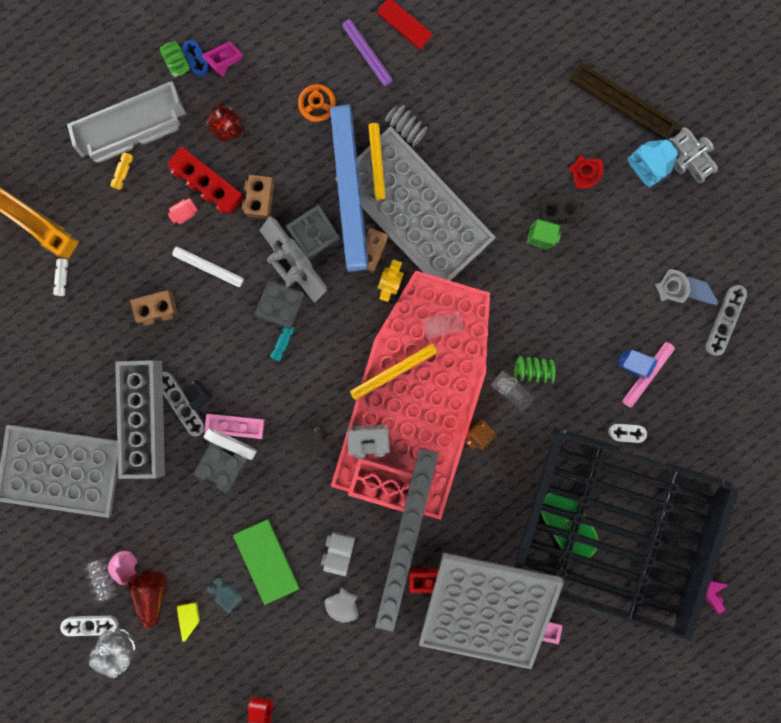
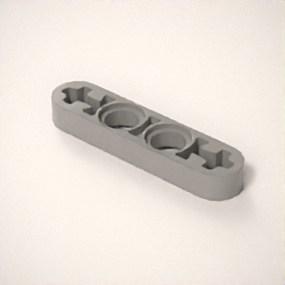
(729, 322)
(178, 405)

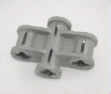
(696, 160)

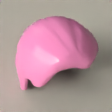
(122, 566)

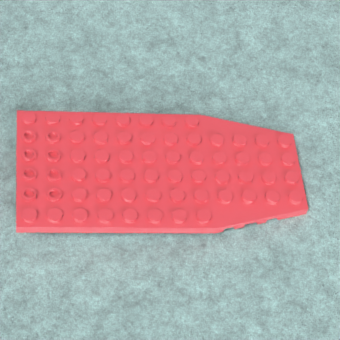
(425, 404)

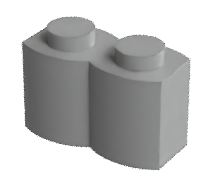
(338, 554)

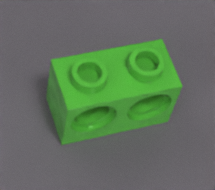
(543, 234)

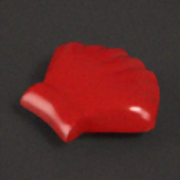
(586, 172)

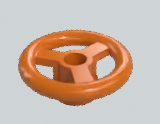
(315, 95)

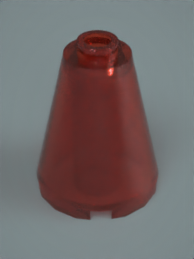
(148, 596)

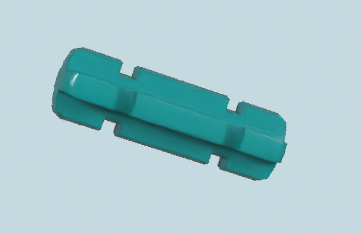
(281, 344)

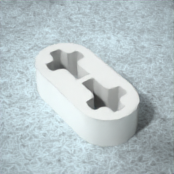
(628, 428)

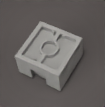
(368, 440)

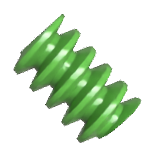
(534, 368)

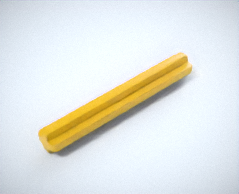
(377, 164)

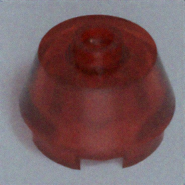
(224, 123)

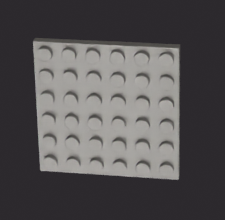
(489, 611)

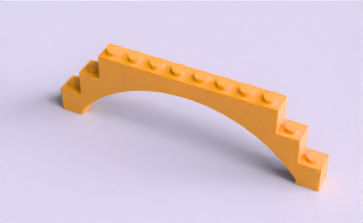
(45, 230)

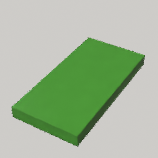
(266, 561)

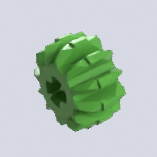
(174, 58)

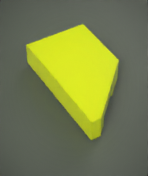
(188, 618)

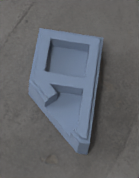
(701, 292)

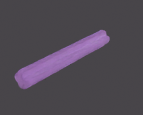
(367, 52)

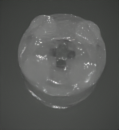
(112, 652)

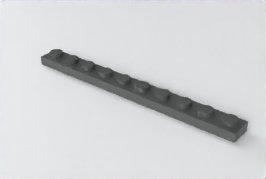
(406, 538)

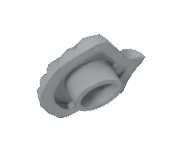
(674, 286)
(342, 606)

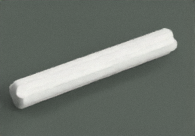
(208, 266)

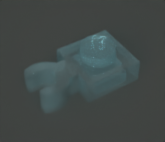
(227, 596)

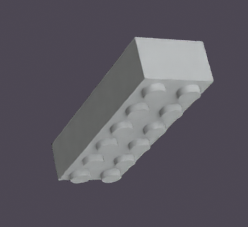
(140, 419)

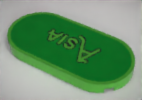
(566, 524)

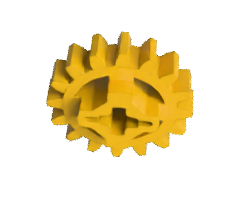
(390, 280)

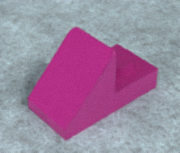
(223, 57)
(713, 597)

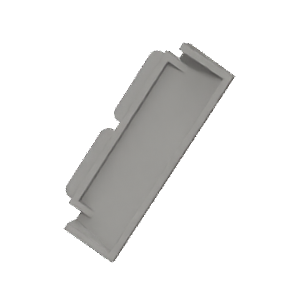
(128, 123)

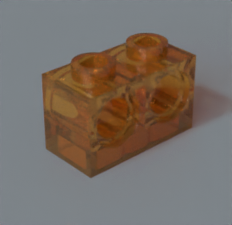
(480, 435)

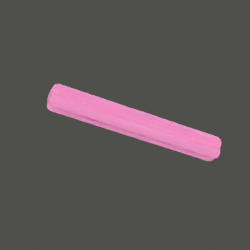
(642, 383)

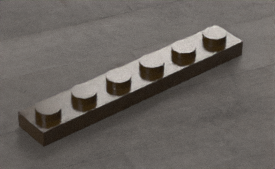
(623, 101)

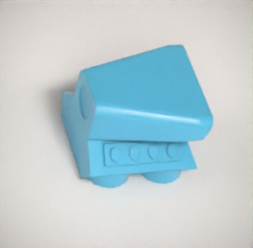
(653, 161)

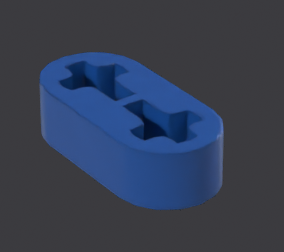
(192, 60)

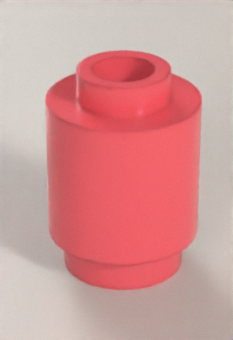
(182, 211)

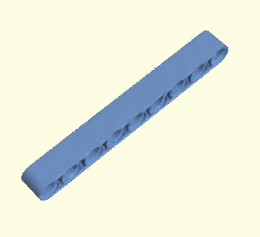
(349, 188)

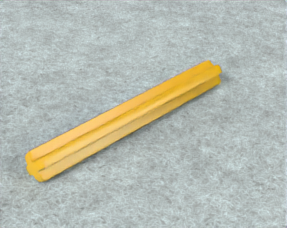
(393, 371)

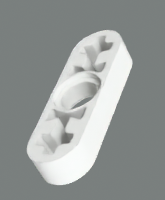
(230, 443)
(75, 620)

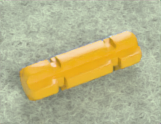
(121, 171)

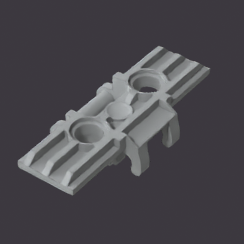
(293, 254)

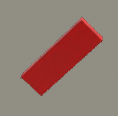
(404, 23)

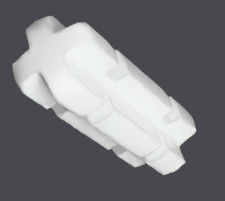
(60, 277)

